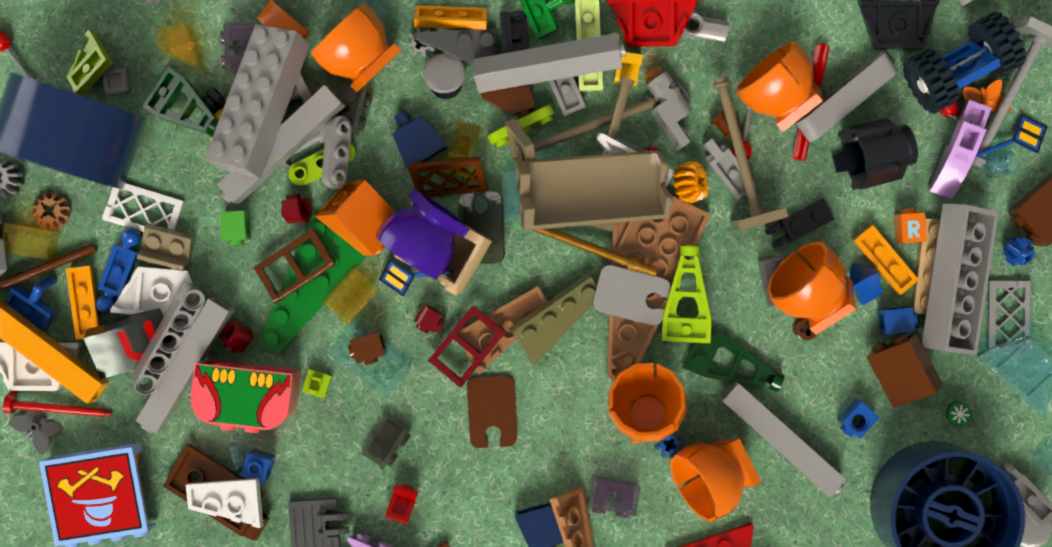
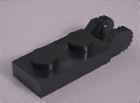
(802, 222)

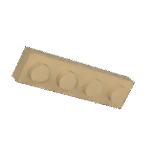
(924, 267)

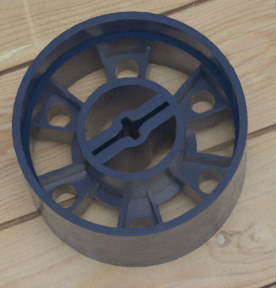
(68, 131)
(1002, 526)

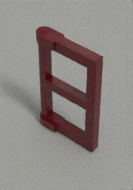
(460, 381)

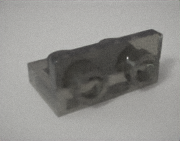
(355, 106)
(385, 441)

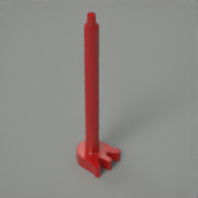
(10, 405)

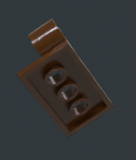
(209, 470)

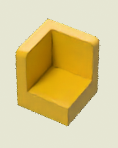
(630, 68)

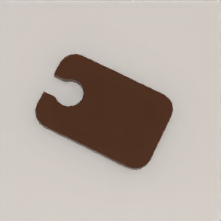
(491, 404)

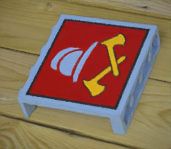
(95, 495)

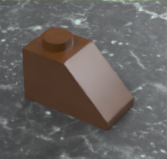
(511, 100)

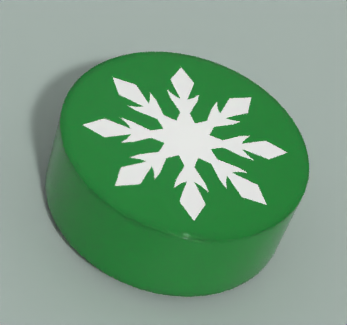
(958, 413)

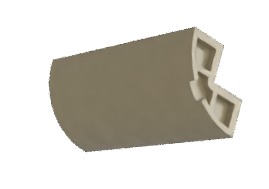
(593, 189)

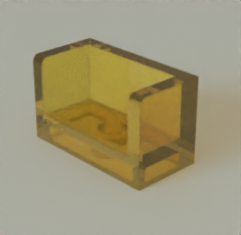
(30, 241)

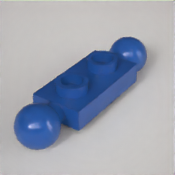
(118, 269)

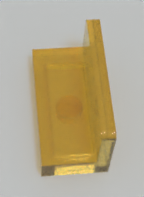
(350, 295)

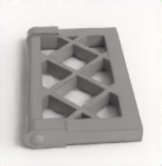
(992, 328)

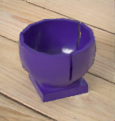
(422, 235)

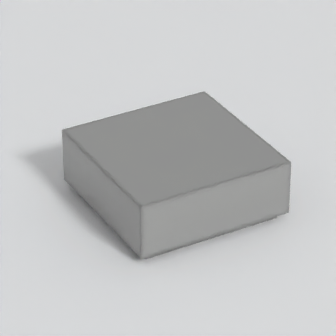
(116, 81)

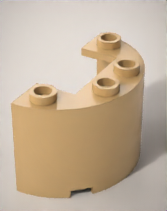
(468, 255)

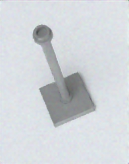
(1040, 35)

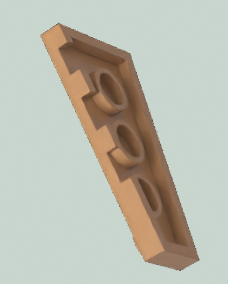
(480, 335)
(573, 517)

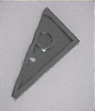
(461, 44)

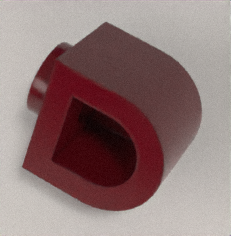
(296, 209)
(429, 319)
(236, 336)

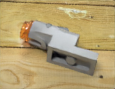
(672, 107)

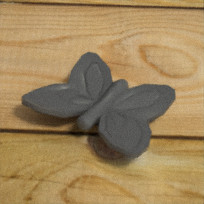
(38, 426)

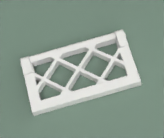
(137, 191)

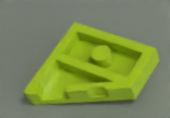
(89, 64)

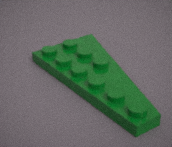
(301, 306)

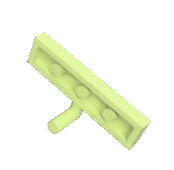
(588, 26)

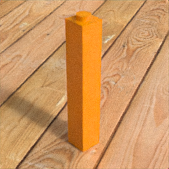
(50, 355)

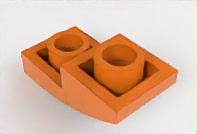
(275, 16)

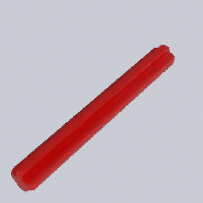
(819, 64)

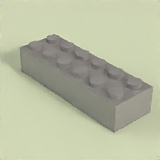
(257, 101)
(959, 279)

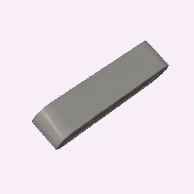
(847, 96)
(167, 350)

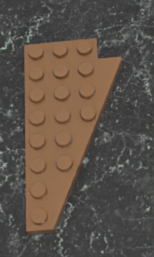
(656, 244)

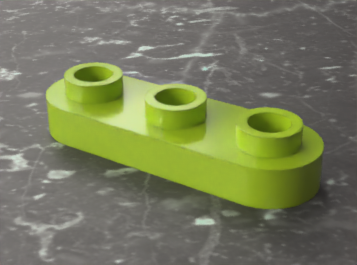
(542, 116)
(311, 169)

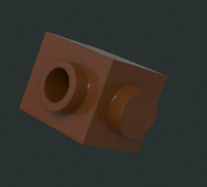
(367, 347)

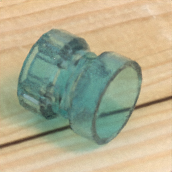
(999, 164)

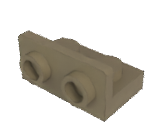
(166, 247)

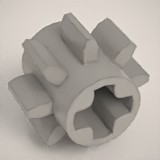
(415, 44)

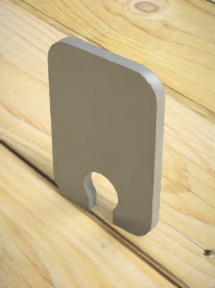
(625, 293)

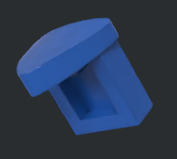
(865, 283)

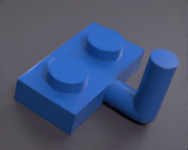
(29, 304)

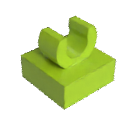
(317, 383)

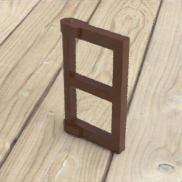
(286, 251)

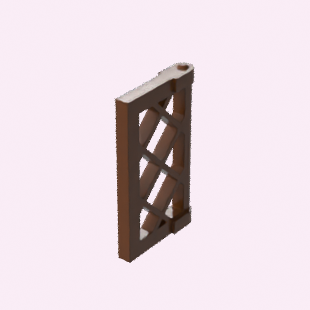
(457, 164)

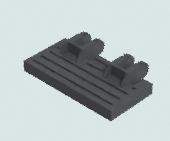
(310, 523)

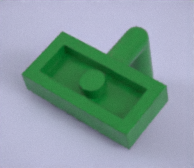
(541, 15)

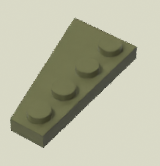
(549, 322)

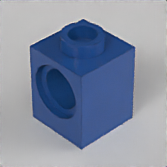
(897, 320)
(867, 416)
(258, 465)

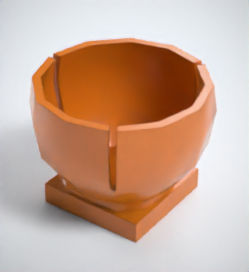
(356, 47)
(782, 85)
(816, 294)
(647, 403)
(723, 475)

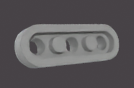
(332, 161)

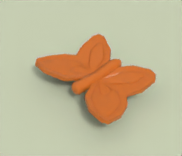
(988, 97)

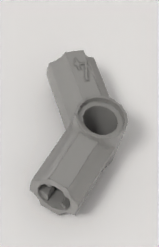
(708, 28)

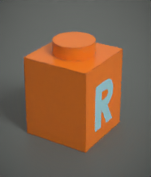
(910, 226)

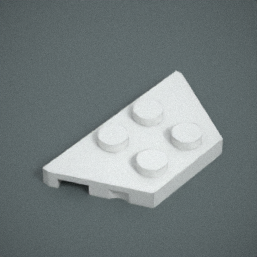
(151, 290)
(24, 375)

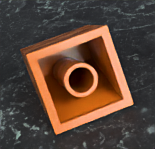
(356, 216)

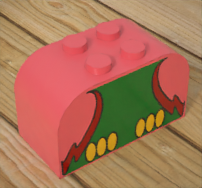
(244, 394)

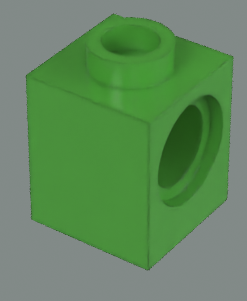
(235, 227)

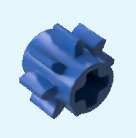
(1019, 251)
(670, 449)

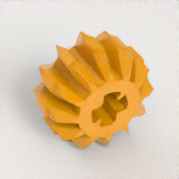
(690, 182)

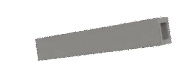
(548, 63)
(289, 139)
(180, 372)
(783, 439)

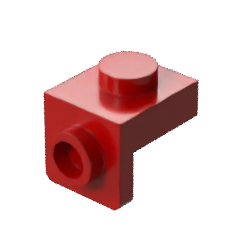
(401, 503)

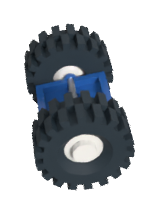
(991, 50)

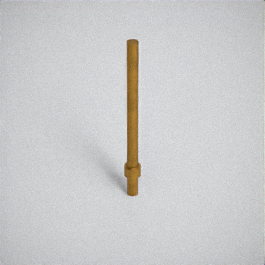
(633, 263)

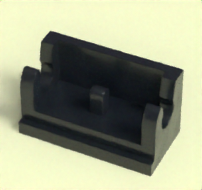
(514, 31)

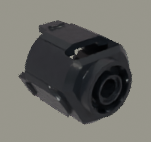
(876, 153)

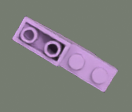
(961, 150)

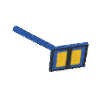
(1026, 134)
(399, 277)

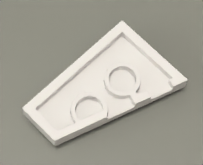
(228, 498)

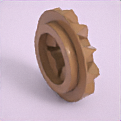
(61, 211)

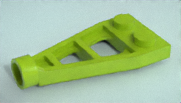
(687, 329)

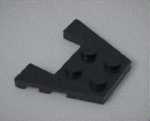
(898, 23)

